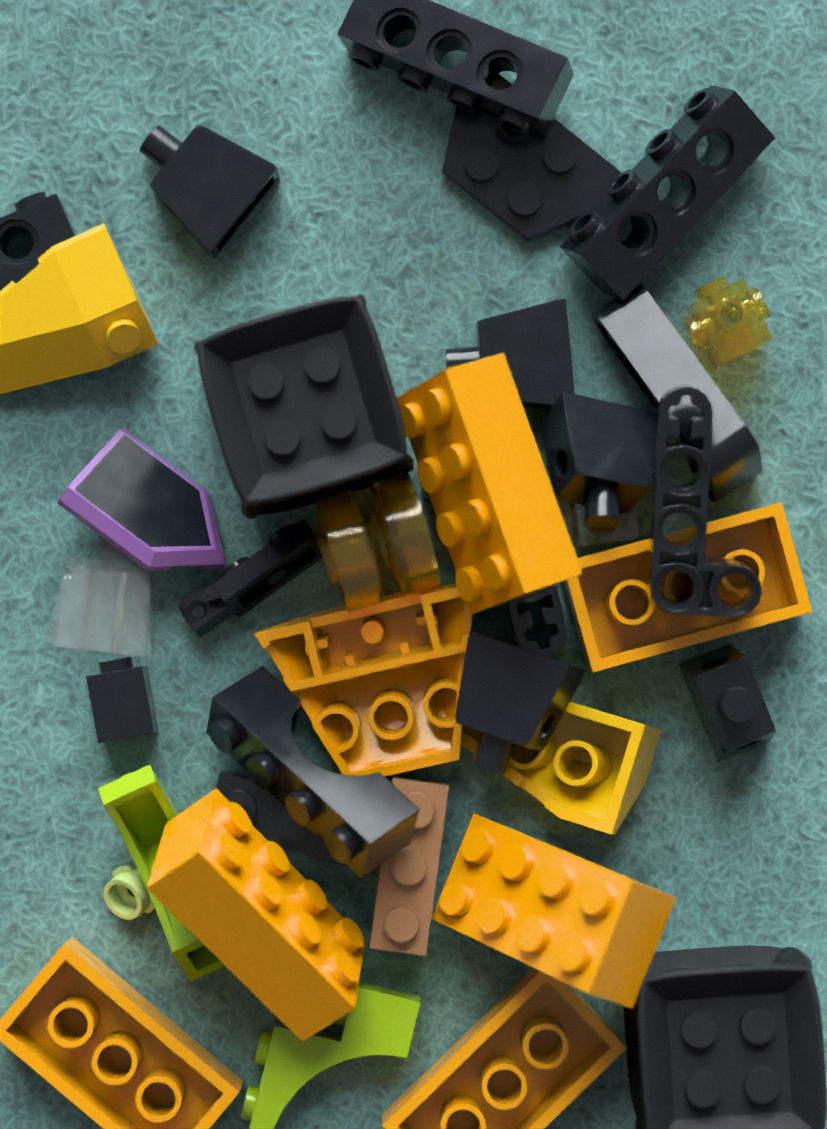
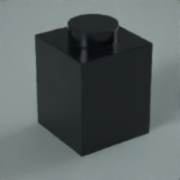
(121, 700)

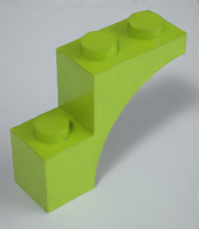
(140, 811)
(377, 1026)

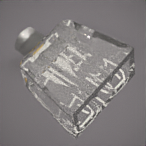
(105, 606)

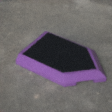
(146, 507)

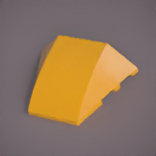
(379, 678)

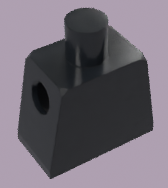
(207, 182)
(534, 347)
(599, 456)
(511, 698)
(728, 701)

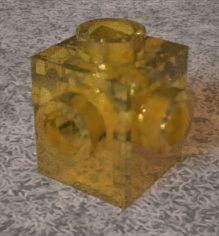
(723, 341)

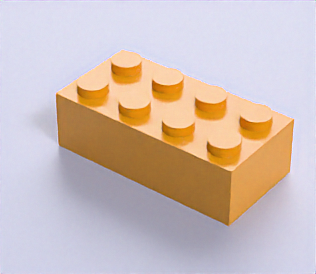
(487, 484)
(622, 622)
(554, 910)
(258, 914)
(114, 1049)
(513, 1064)

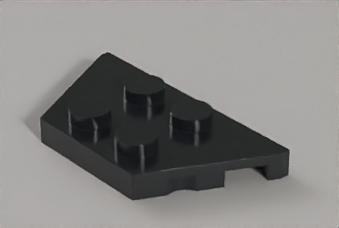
(525, 178)

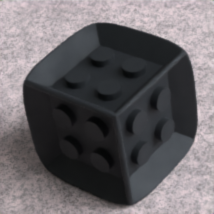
(303, 405)
(727, 1041)

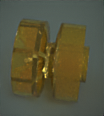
(361, 546)

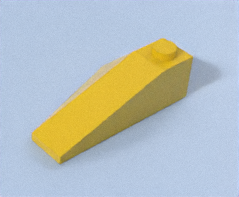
(71, 314)
(587, 768)

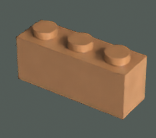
(410, 875)

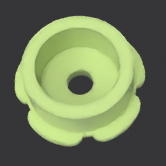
(127, 894)

